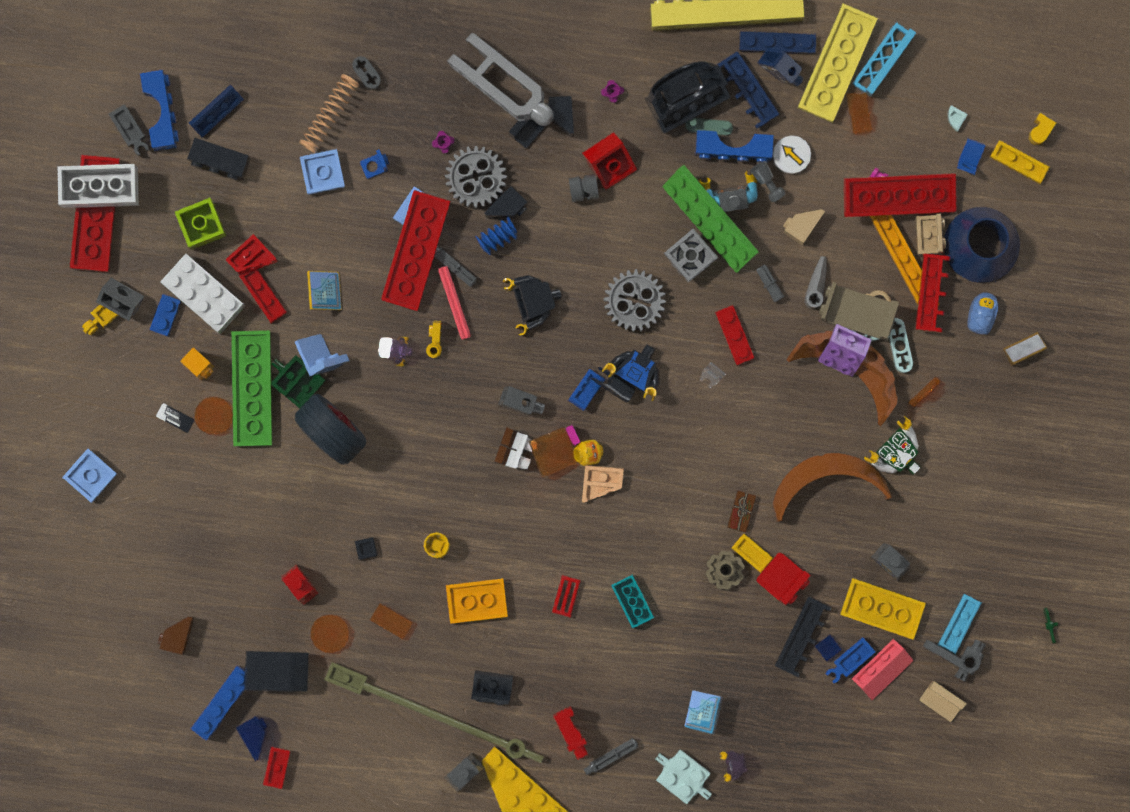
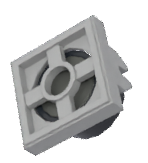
(690, 255)

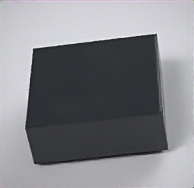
(366, 548)

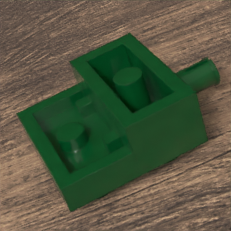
(295, 381)

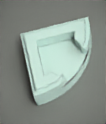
(956, 117)

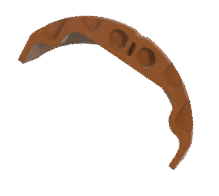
(871, 371)
(820, 467)

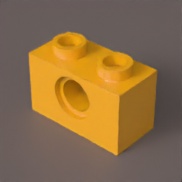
(197, 364)

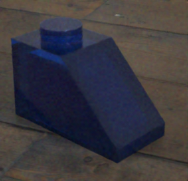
(253, 735)

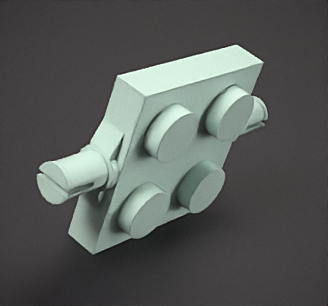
(683, 776)

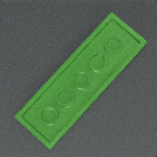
(710, 219)
(251, 388)

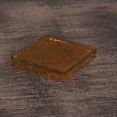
(552, 451)

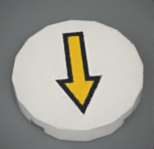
(791, 154)

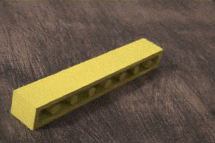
(723, 13)

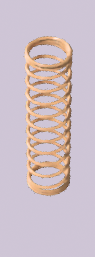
(311, 146)

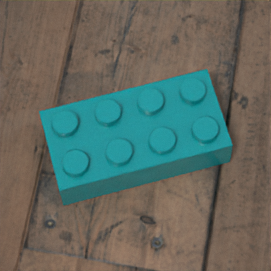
(632, 601)

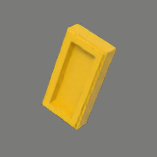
(752, 553)

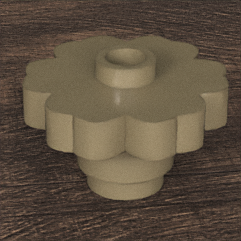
(734, 566)

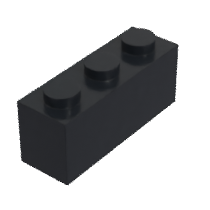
(218, 159)

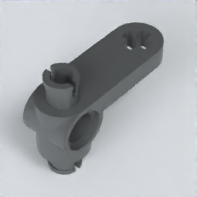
(974, 652)

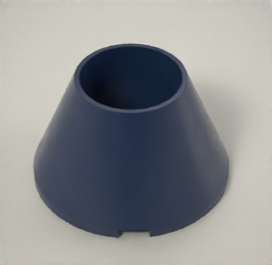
(969, 264)

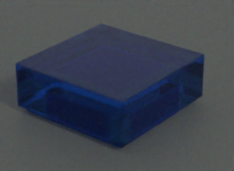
(828, 647)

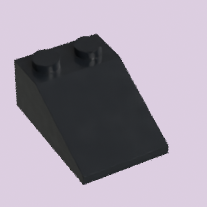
(276, 671)

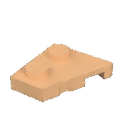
(600, 481)

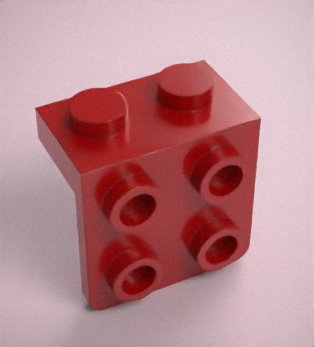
(783, 579)

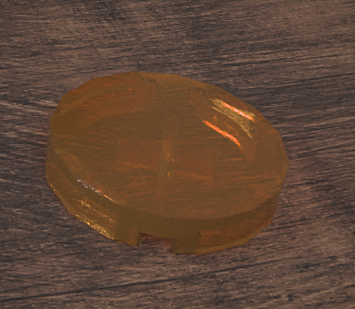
(213, 415)
(329, 633)

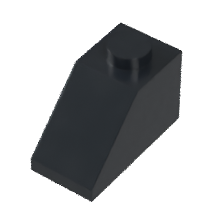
(563, 113)
(507, 205)

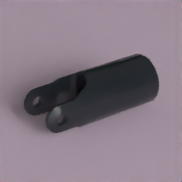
(616, 386)

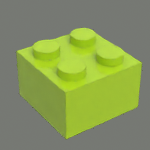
(200, 223)

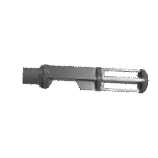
(455, 267)
(611, 756)

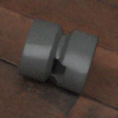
(583, 188)

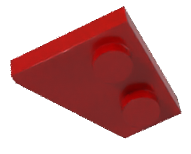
(250, 256)

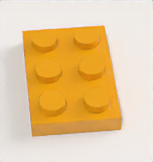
(476, 601)

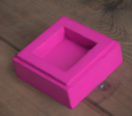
(572, 435)

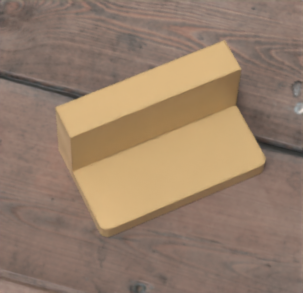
(942, 701)

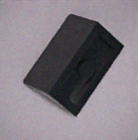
(525, 132)

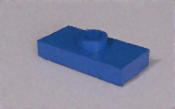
(585, 390)

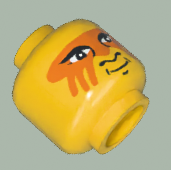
(588, 452)

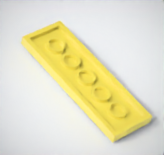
(837, 63)

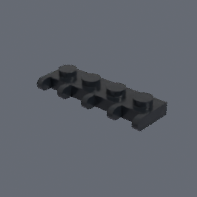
(801, 635)

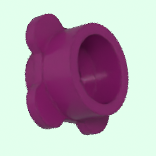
(611, 85)
(448, 141)

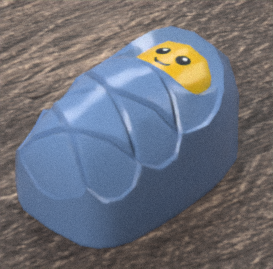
(982, 313)

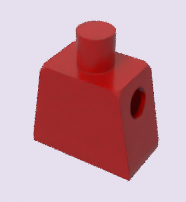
(299, 585)

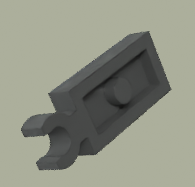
(128, 128)

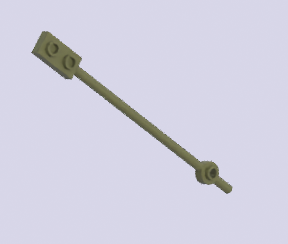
(357, 682)

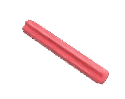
(454, 302)

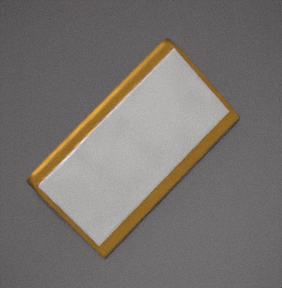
(1024, 348)

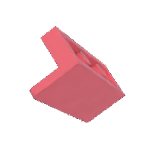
(882, 669)

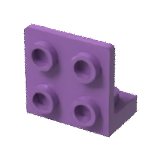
(845, 350)

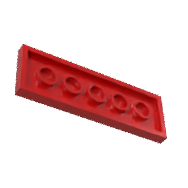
(899, 195)
(93, 229)
(415, 250)

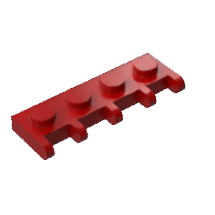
(930, 292)

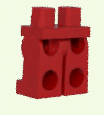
(570, 733)

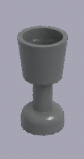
(764, 175)

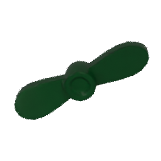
(1049, 624)

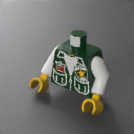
(897, 451)

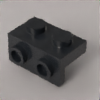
(492, 687)

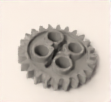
(471, 160)
(629, 316)

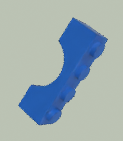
(162, 134)
(710, 145)
(220, 704)

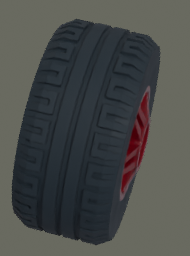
(330, 429)

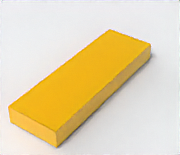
(1019, 162)

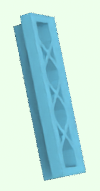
(880, 75)

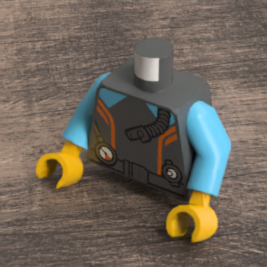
(735, 197)

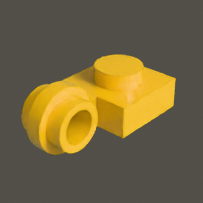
(102, 316)
(435, 333)

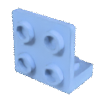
(317, 356)

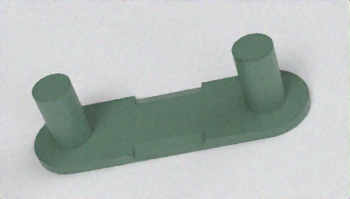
(719, 126)

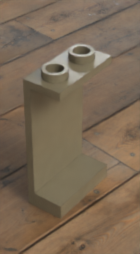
(859, 312)

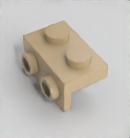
(930, 234)

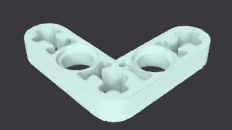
(908, 358)

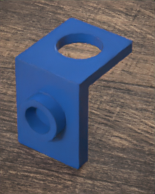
(970, 156)
(381, 161)

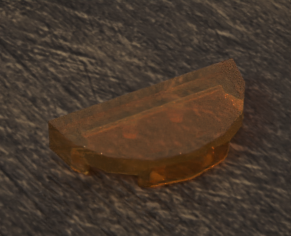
(924, 392)

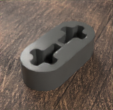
(363, 76)

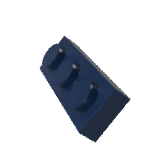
(216, 111)

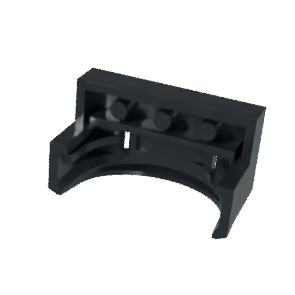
(681, 83)

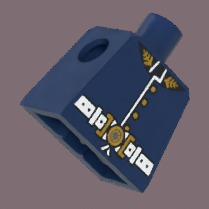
(781, 66)

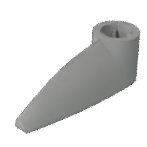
(817, 284)

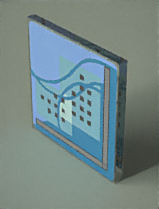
(703, 712)

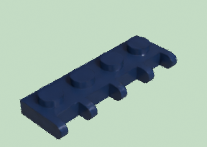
(749, 89)

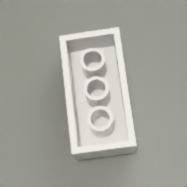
(98, 186)
(202, 293)

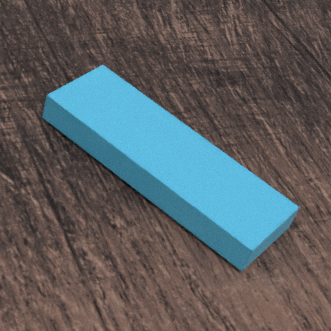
(959, 623)

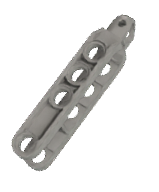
(533, 109)

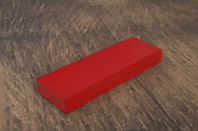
(263, 295)

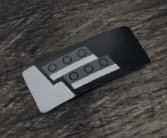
(175, 418)

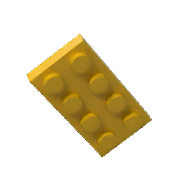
(882, 608)

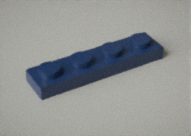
(788, 42)

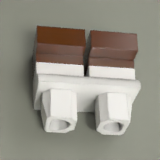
(510, 457)

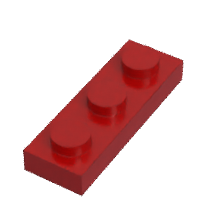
(734, 335)

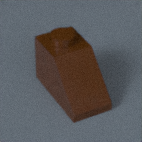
(176, 637)

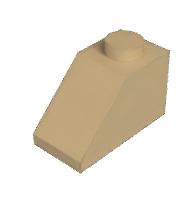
(802, 225)

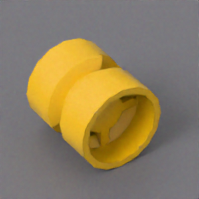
(436, 545)

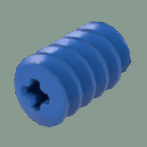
(497, 236)

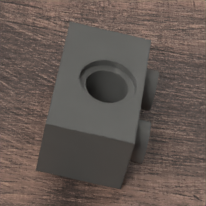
(120, 299)

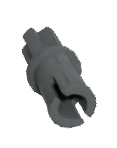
(770, 283)

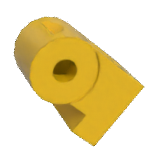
(1041, 132)

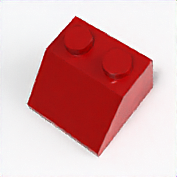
(609, 161)

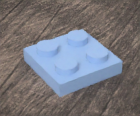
(322, 171)
(89, 475)

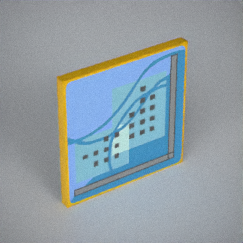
(324, 290)

